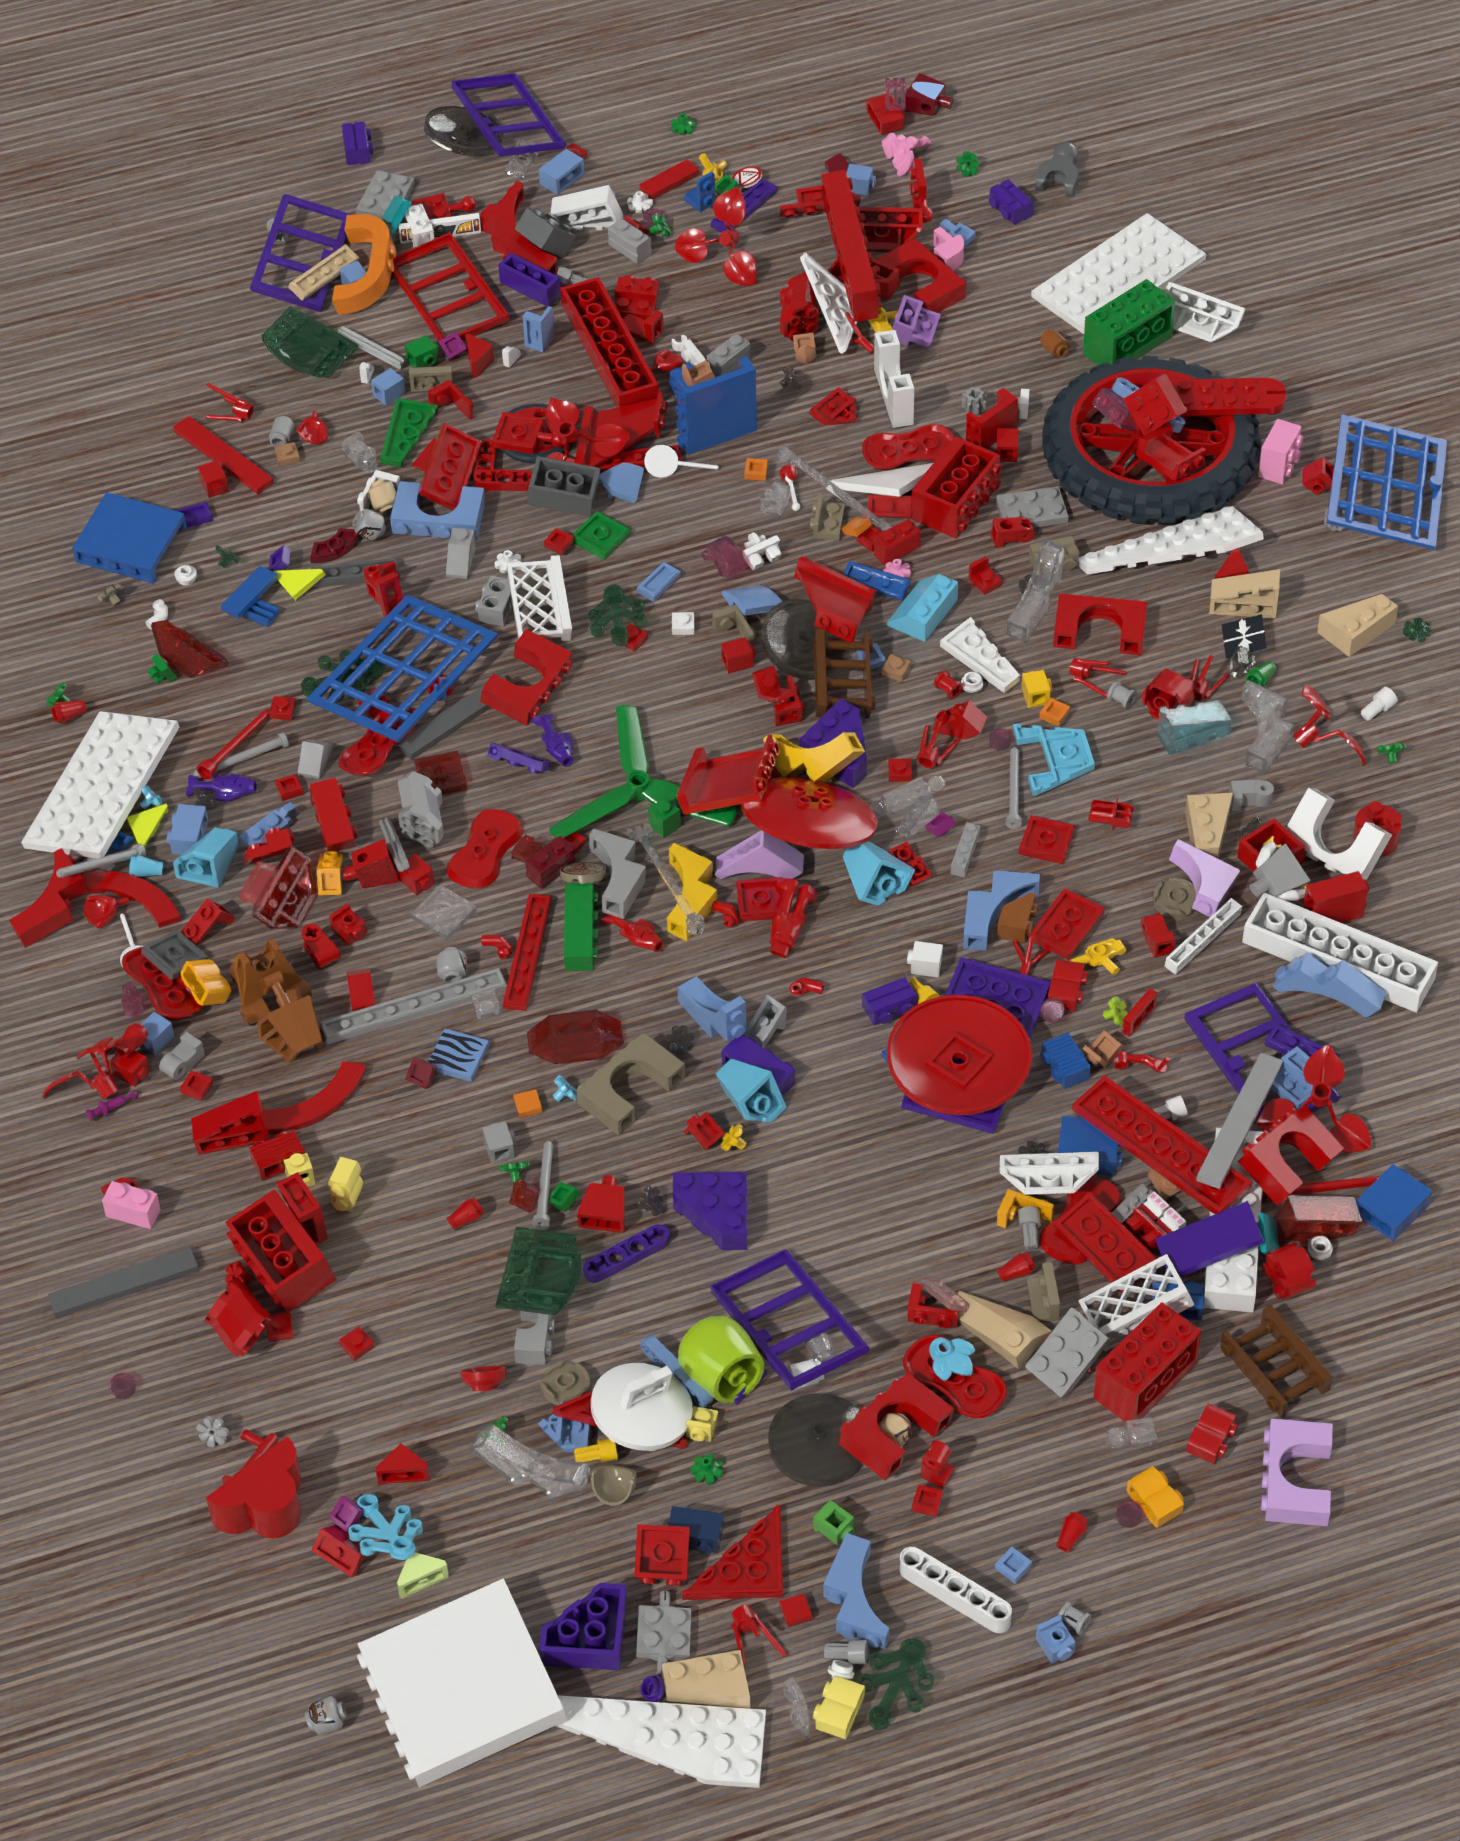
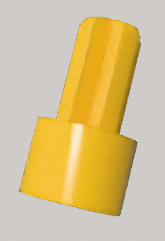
(923, 992)
(603, 1450)

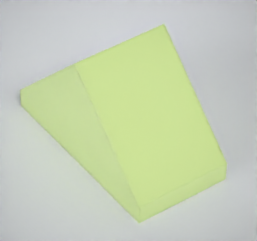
(419, 1573)

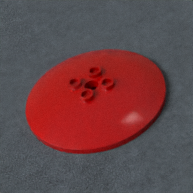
(812, 814)
(953, 1028)

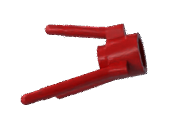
(241, 408)
(1082, 668)
(1200, 686)
(929, 755)
(747, 1621)

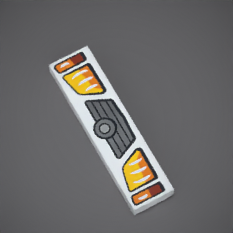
(455, 225)

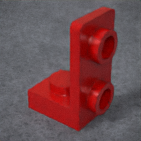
(645, 329)
(447, 392)
(768, 686)
(792, 711)
(204, 919)
(922, 1314)

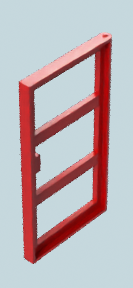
(475, 281)

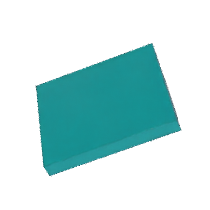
(395, 212)
(1268, 1229)

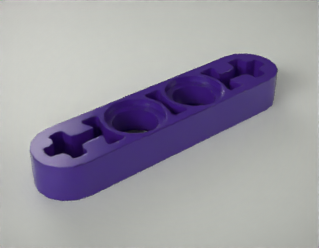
(624, 1250)

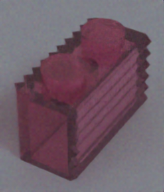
(1114, 409)

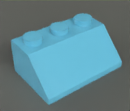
(925, 606)

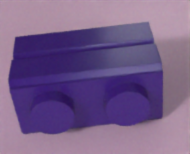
(356, 143)
(1011, 202)
(889, 1001)

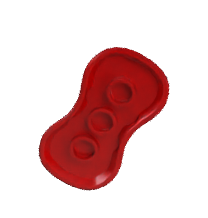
(892, 450)
(372, 750)
(480, 859)
(169, 997)
(1054, 1243)
(970, 1395)

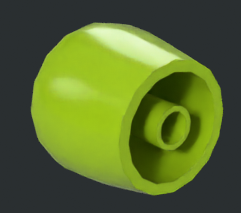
(721, 1358)

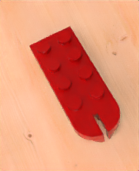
(1231, 396)

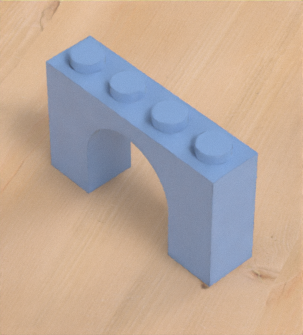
(410, 520)

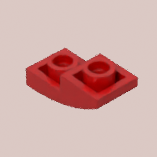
(907, 855)

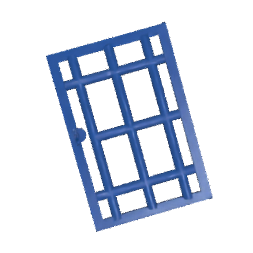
(1355, 474)
(439, 691)

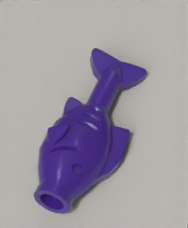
(557, 744)
(226, 787)

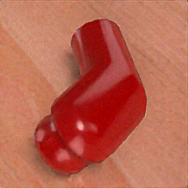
(806, 985)

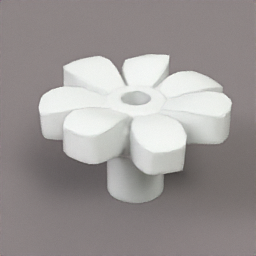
(639, 202)
(506, 557)

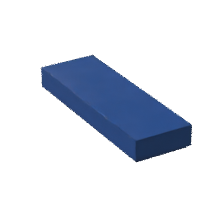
(885, 583)
(249, 592)

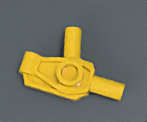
(712, 167)
(881, 323)
(1101, 953)

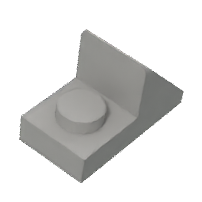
(767, 1019)

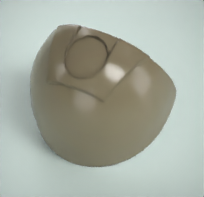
(613, 1484)

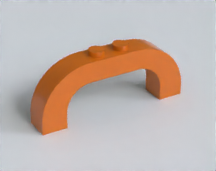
(368, 289)

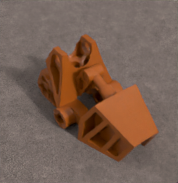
(295, 1022)

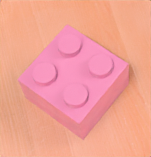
(1280, 451)

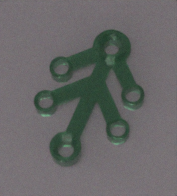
(613, 596)
(309, 684)
(897, 1678)

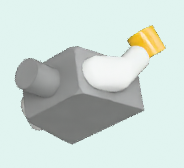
(1279, 873)

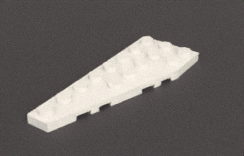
(1212, 531)
(692, 1740)

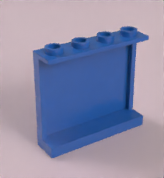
(717, 409)
(127, 537)

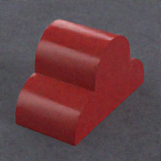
(261, 1495)

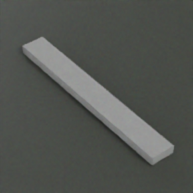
(411, 1006)
(1239, 1121)

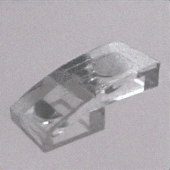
(798, 1711)

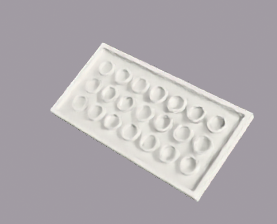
(1129, 257)
(100, 784)

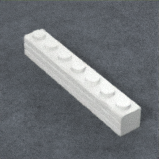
(1203, 936)

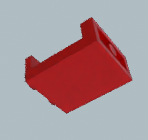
(983, 429)
(1168, 455)
(303, 1206)

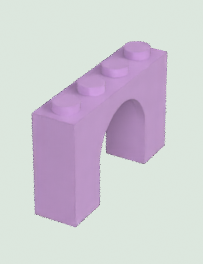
(1282, 1499)

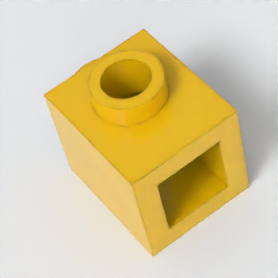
(1036, 688)

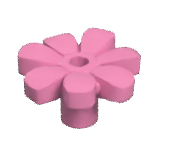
(898, 568)

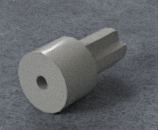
(567, 277)
(1029, 1221)
(855, 1651)

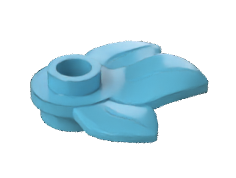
(954, 1359)

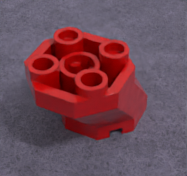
(799, 307)
(238, 1318)

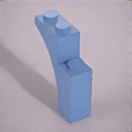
(986, 907)
(1336, 981)
(711, 1011)
(845, 1587)

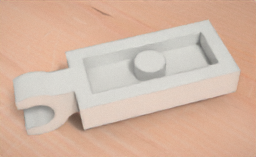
(688, 351)

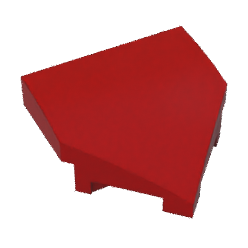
(835, 409)

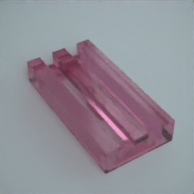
(895, 84)

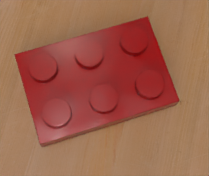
(1066, 924)

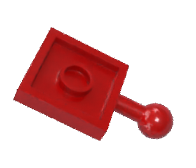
(919, 189)
(437, 206)
(522, 433)

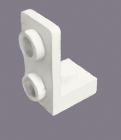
(419, 225)
(363, 499)

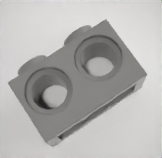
(495, 601)

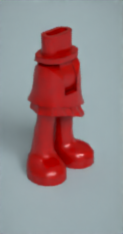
(788, 925)

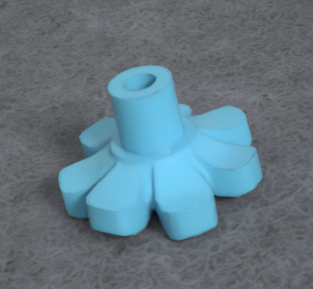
(150, 798)
(564, 1089)

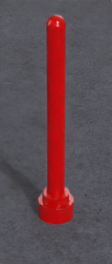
(208, 767)
(1330, 1186)

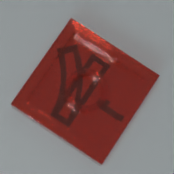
(444, 771)

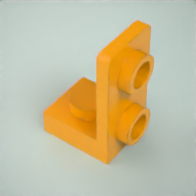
(329, 873)
(1016, 1200)

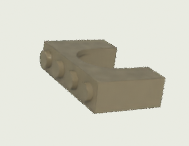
(639, 1057)

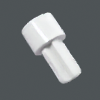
(1381, 701)
(1173, 1109)

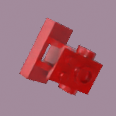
(380, 580)

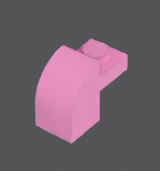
(948, 248)

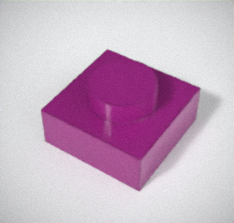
(452, 346)
(940, 824)
(346, 1513)

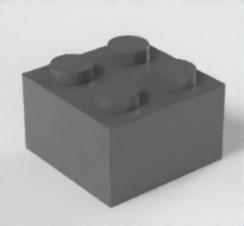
(545, 231)

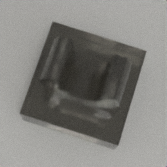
(1241, 662)

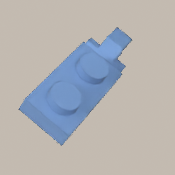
(277, 818)

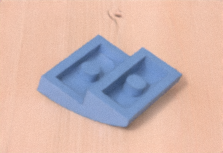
(752, 599)
(1290, 1081)

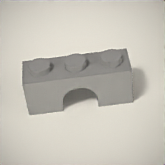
(533, 1344)

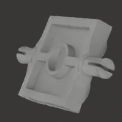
(663, 1632)

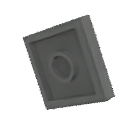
(171, 953)

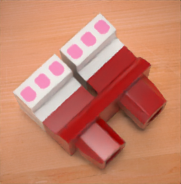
(1154, 1220)

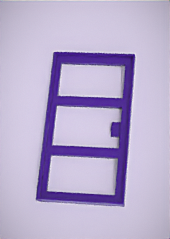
(485, 124)
(283, 294)
(1216, 1050)
(762, 1337)

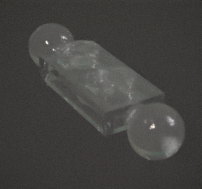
(904, 796)

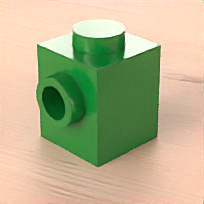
(422, 352)
(664, 817)

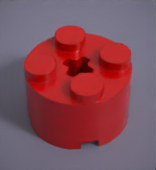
(1168, 691)
(1385, 818)
(1289, 1271)

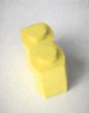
(345, 1184)
(839, 1707)

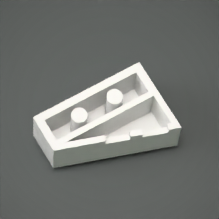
(587, 209)

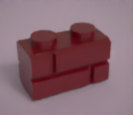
(546, 863)

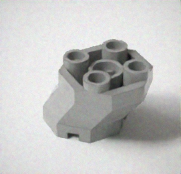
(420, 809)

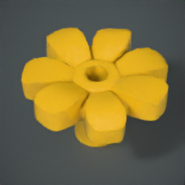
(733, 1138)

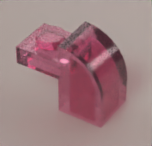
(725, 556)

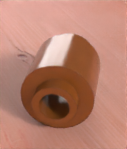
(1054, 343)

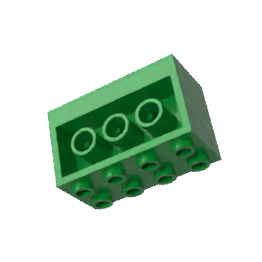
(1129, 324)

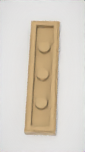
(322, 273)

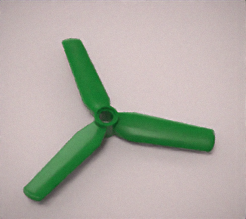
(638, 785)

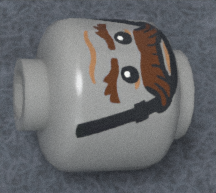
(369, 524)
(451, 964)
(325, 1715)

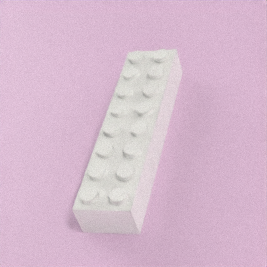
(1293, 930)
(1232, 1281)

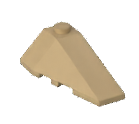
(1003, 1329)

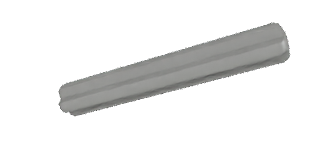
(373, 348)
(394, 844)

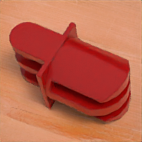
(1111, 813)

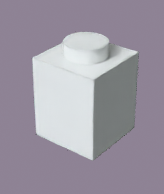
(925, 959)

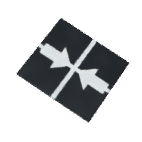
(1244, 633)

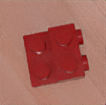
(636, 296)
(274, 844)
(662, 1554)

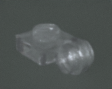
(1138, 1431)

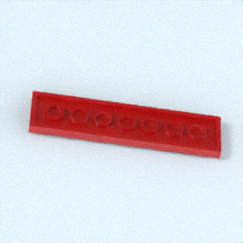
(1157, 1143)

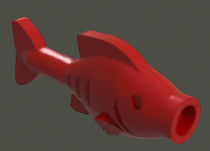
(639, 933)

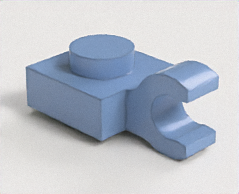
(967, 233)

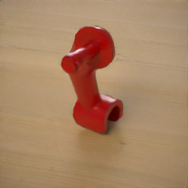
(1121, 1062)

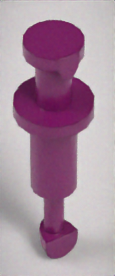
(109, 1105)

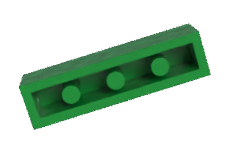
(579, 927)

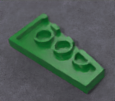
(405, 429)

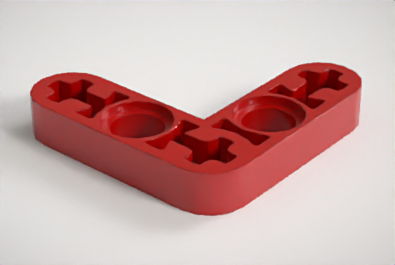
(490, 473)

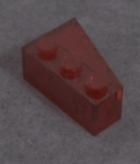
(1316, 1216)

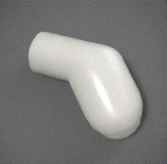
(160, 613)

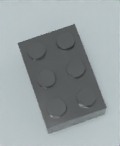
(563, 486)

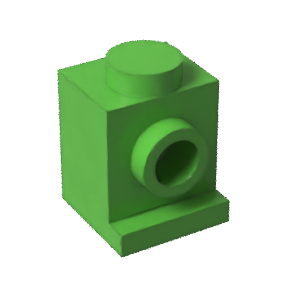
(831, 1517)

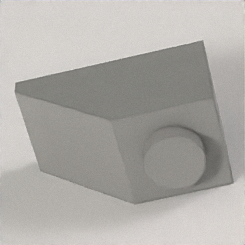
(460, 553)

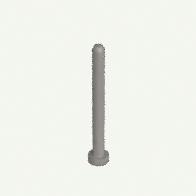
(280, 741)
(1013, 820)
(137, 849)
(541, 1220)

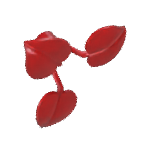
(692, 246)
(563, 417)
(1309, 731)
(1324, 1072)
(103, 1081)

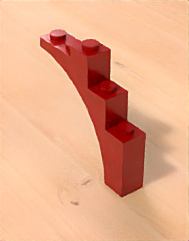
(501, 223)

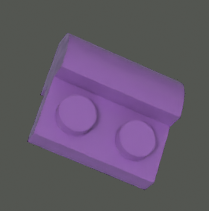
(915, 322)

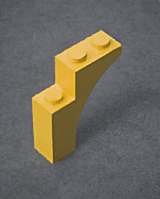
(820, 761)
(695, 874)

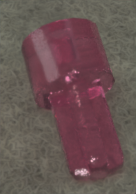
(132, 1000)

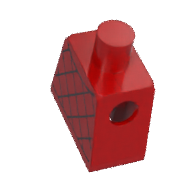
(372, 866)

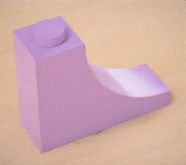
(760, 855)
(1209, 875)

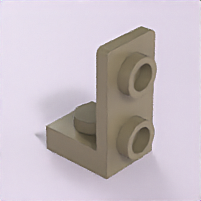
(731, 617)

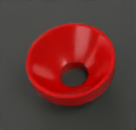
(483, 1378)

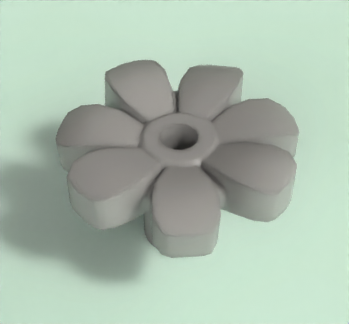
(212, 1431)

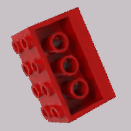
(956, 487)
(279, 1252)
(1147, 1364)

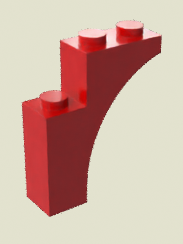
(53, 906)

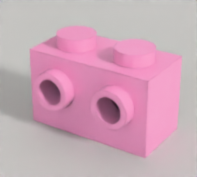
(131, 1204)

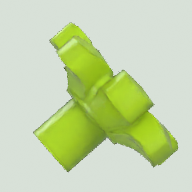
(1116, 1010)

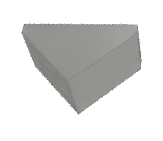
(313, 758)

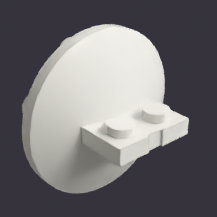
(641, 1406)

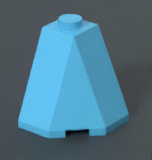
(208, 858)
(876, 872)
(751, 1091)

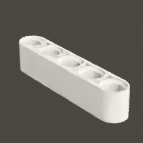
(961, 1600)

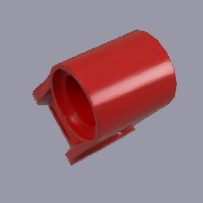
(319, 946)

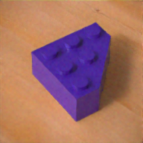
(839, 719)
(714, 1205)
(588, 1631)

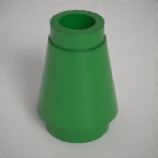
(1261, 673)

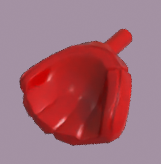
(666, 361)
(313, 429)
(101, 909)

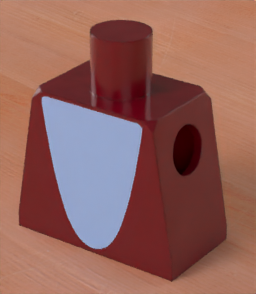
(926, 96)

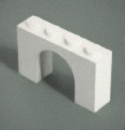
(895, 388)
(1307, 825)

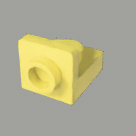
(702, 1424)

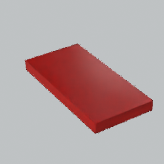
(449, 466)
(1103, 1239)

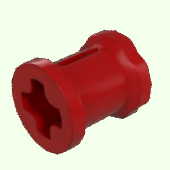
(948, 685)

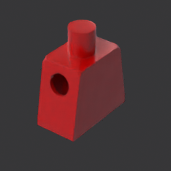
(603, 1206)

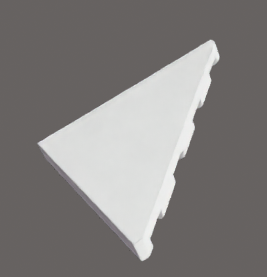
(832, 300)
(889, 482)

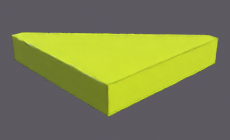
(299, 581)
(146, 823)

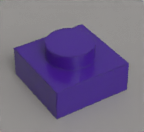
(280, 559)

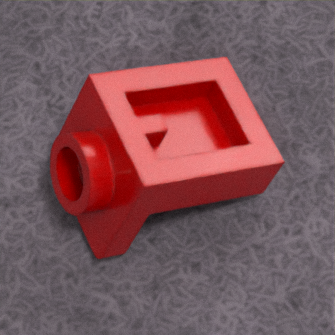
(983, 577)
(704, 1129)

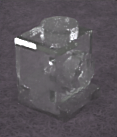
(775, 499)

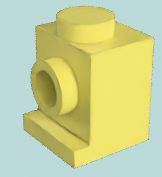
(301, 1164)

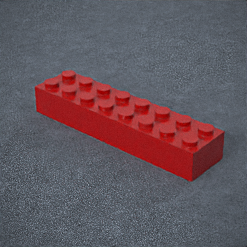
(851, 245)
(608, 343)

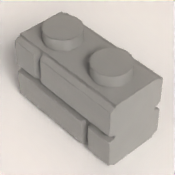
(629, 241)
(727, 355)

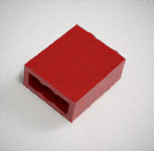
(1338, 897)

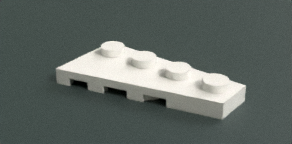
(976, 652)

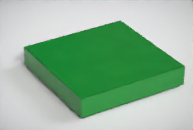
(601, 535)

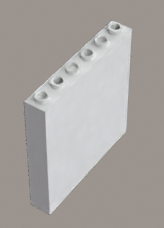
(460, 1683)

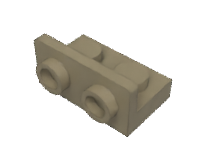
(428, 377)
(827, 519)
(1044, 1295)

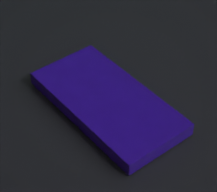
(1211, 1239)

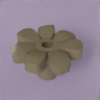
(110, 593)

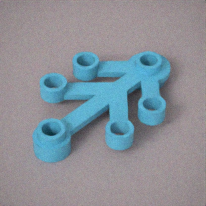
(400, 1546)

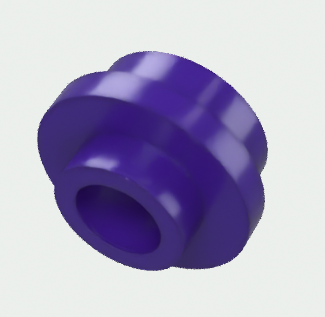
(652, 1688)

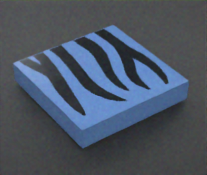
(458, 1054)

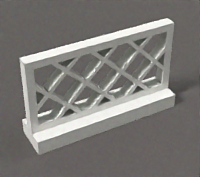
(557, 601)
(1121, 1326)

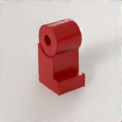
(1011, 530)
(1157, 934)
(935, 1464)

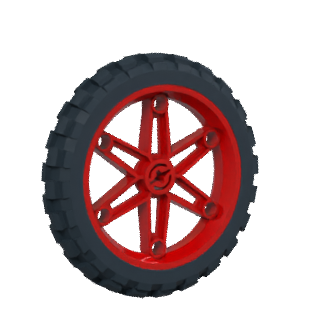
(1112, 490)

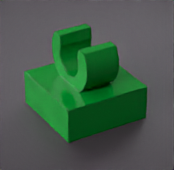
(161, 670)

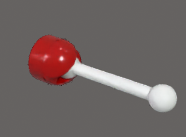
(789, 475)

